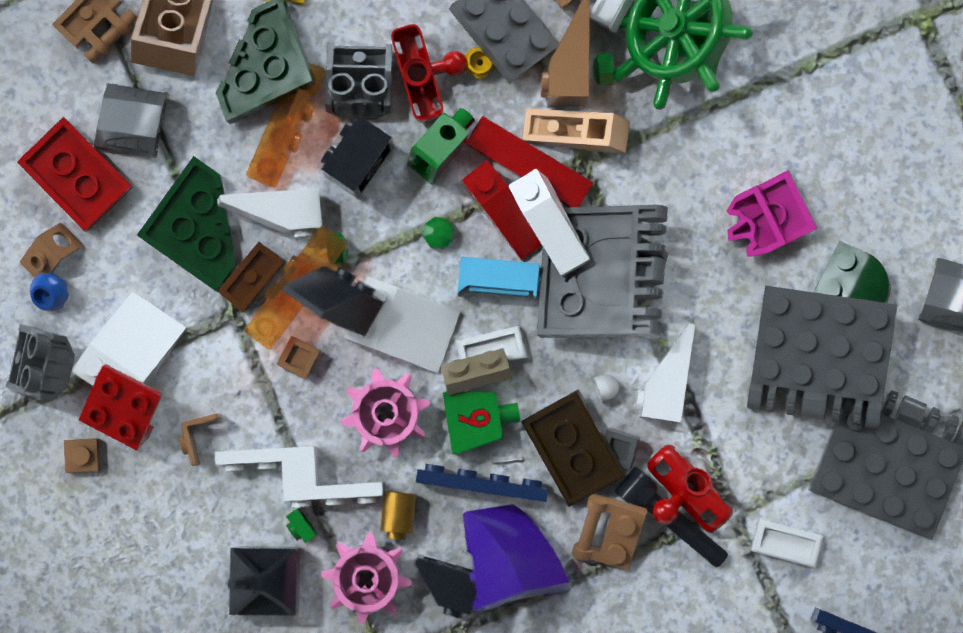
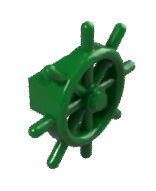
(694, 39)

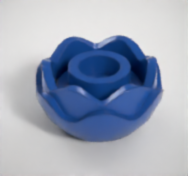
(48, 292)

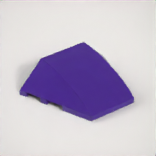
(510, 557)

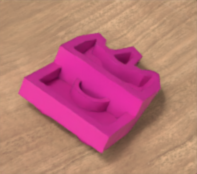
(770, 215)

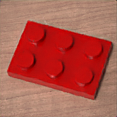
(74, 174)

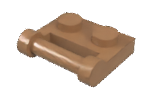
(620, 534)

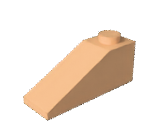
(577, 129)

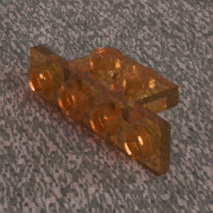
(283, 133)
(281, 308)

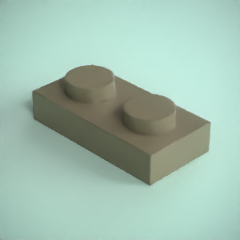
(476, 371)

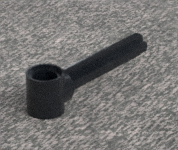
(641, 491)

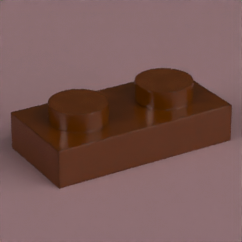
(251, 277)

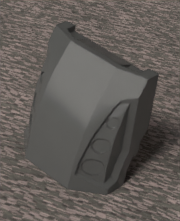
(358, 81)
(130, 120)
(945, 297)
(40, 363)

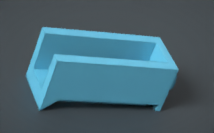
(499, 277)

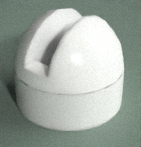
(606, 387)

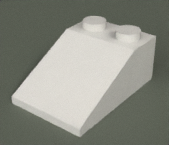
(408, 327)
(132, 341)

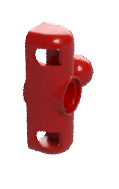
(425, 91)
(675, 482)

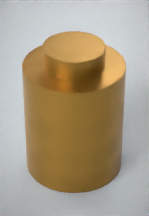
(398, 514)

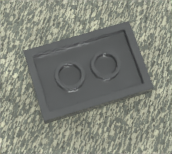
(506, 34)

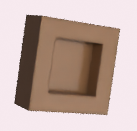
(298, 357)
(81, 455)

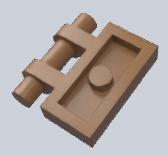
(83, 19)

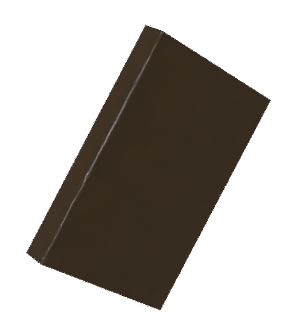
(573, 448)

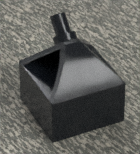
(264, 580)

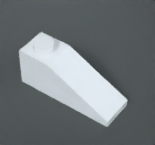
(282, 210)
(549, 221)
(666, 386)

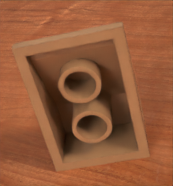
(170, 34)
(568, 70)

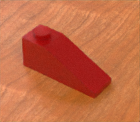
(501, 208)

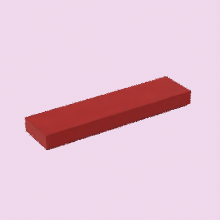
(524, 158)

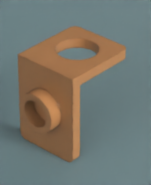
(45, 254)
(187, 440)

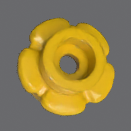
(481, 71)

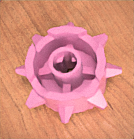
(381, 393)
(347, 576)

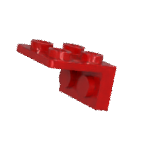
(121, 407)

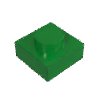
(300, 526)

